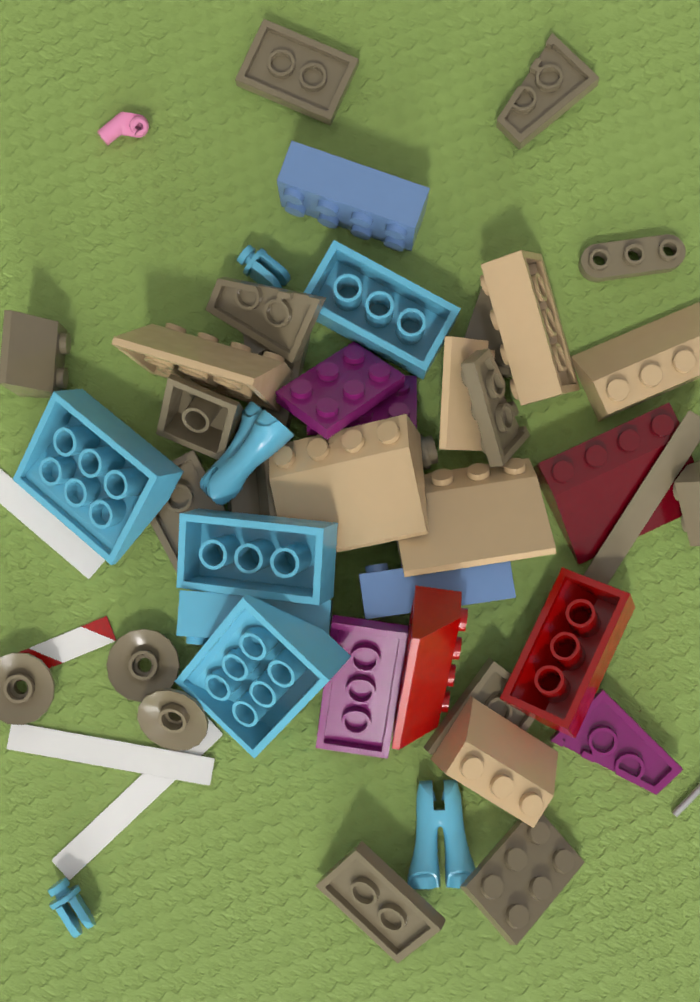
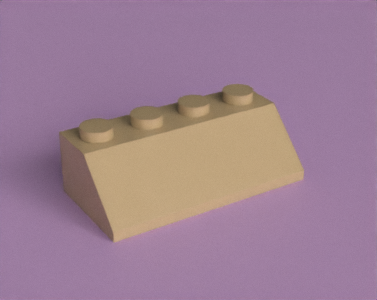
(528, 327)
(641, 363)

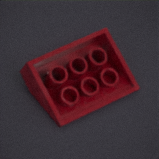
(598, 479)

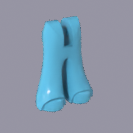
(255, 442)
(424, 866)

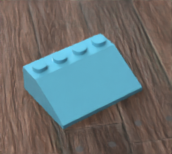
(95, 473)
(260, 671)

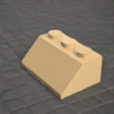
(457, 424)
(499, 762)

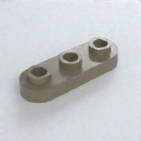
(619, 265)

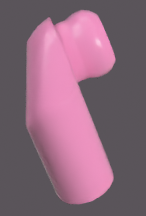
(124, 124)

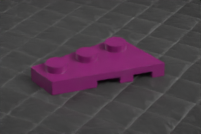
(621, 745)

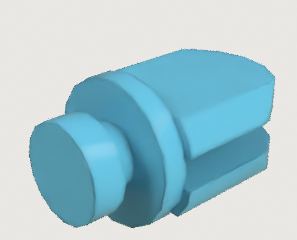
(263, 267)
(63, 895)

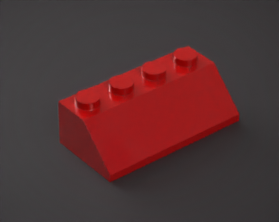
(568, 651)
(427, 662)

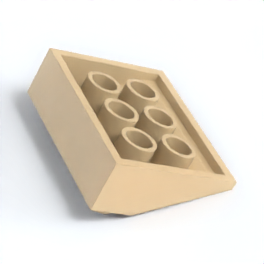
(205, 362)
(360, 478)
(479, 519)

